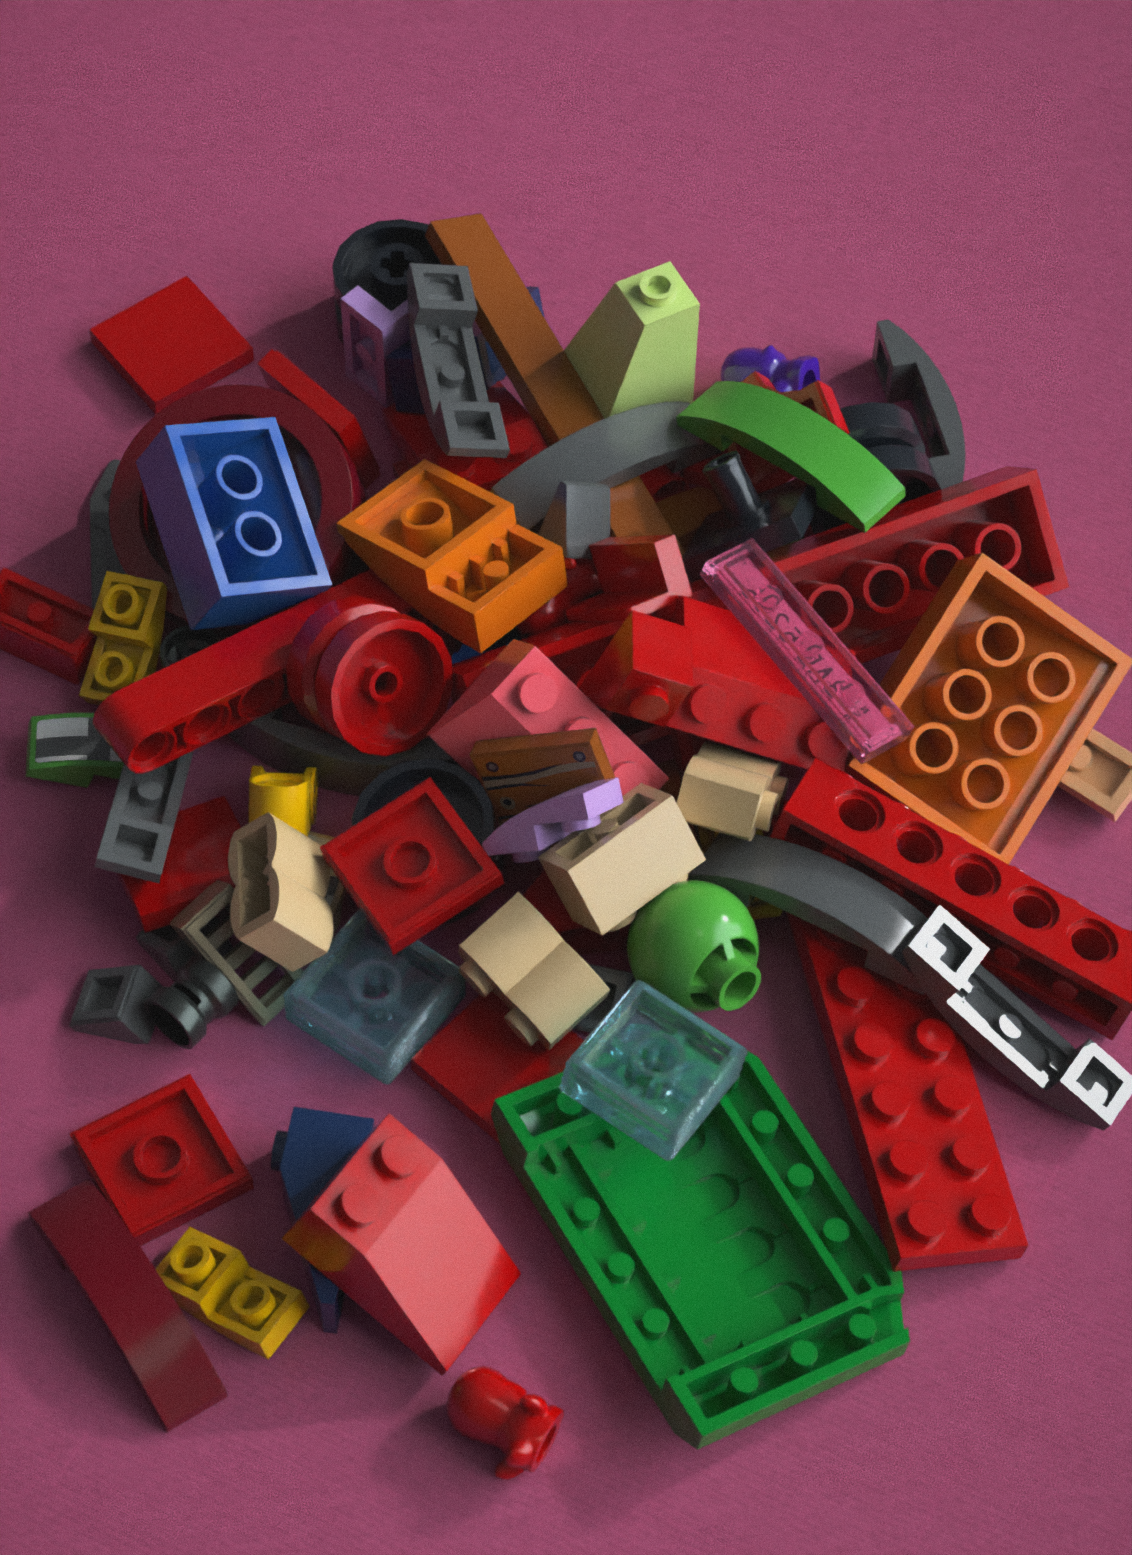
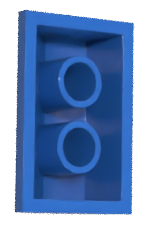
(231, 520)

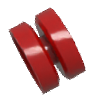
(369, 675)

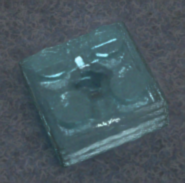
(374, 1032)
(616, 1061)

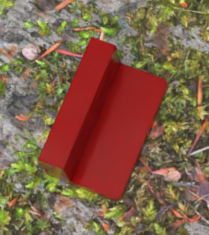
(633, 575)

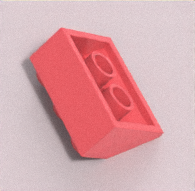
(531, 696)

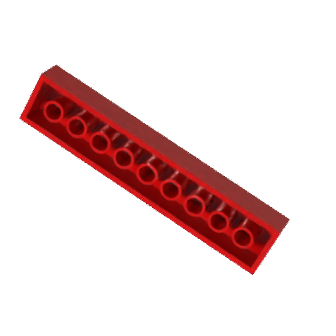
(860, 583)

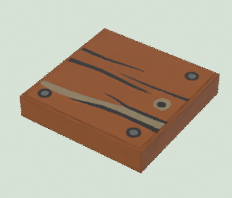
(537, 767)

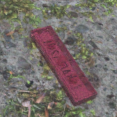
(807, 651)

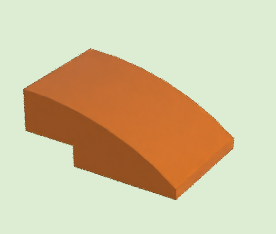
(455, 554)

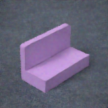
(368, 337)

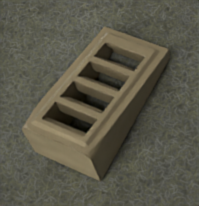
(188, 927)

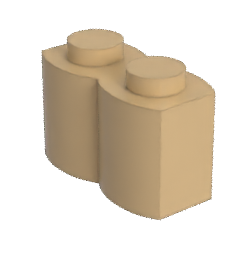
(731, 791)
(280, 892)
(531, 972)

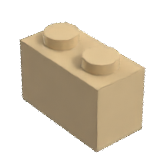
(623, 861)

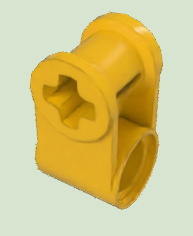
(284, 795)

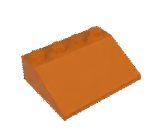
(997, 706)

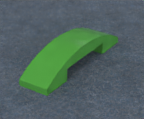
(799, 441)

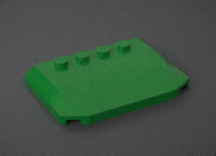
(721, 1272)

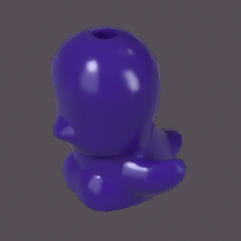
(783, 373)

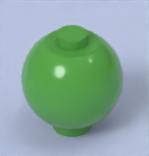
(696, 947)

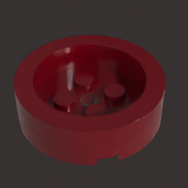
(318, 460)

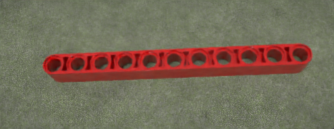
(242, 674)

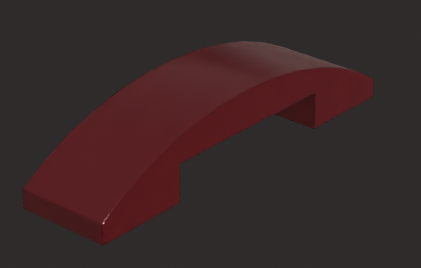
(130, 1303)

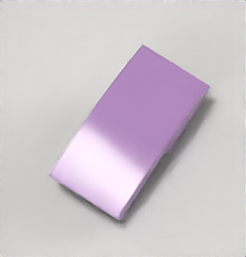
(550, 821)

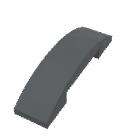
(448, 362)
(911, 375)
(603, 454)
(339, 765)
(143, 820)
(819, 893)
(1007, 1032)

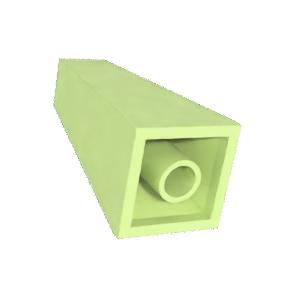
(639, 343)

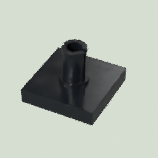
(767, 517)

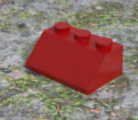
(745, 696)

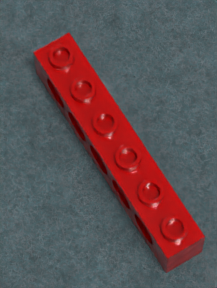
(1032, 932)

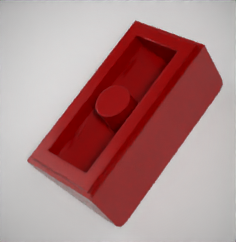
(45, 627)

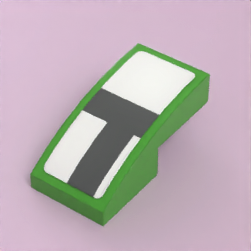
(68, 750)

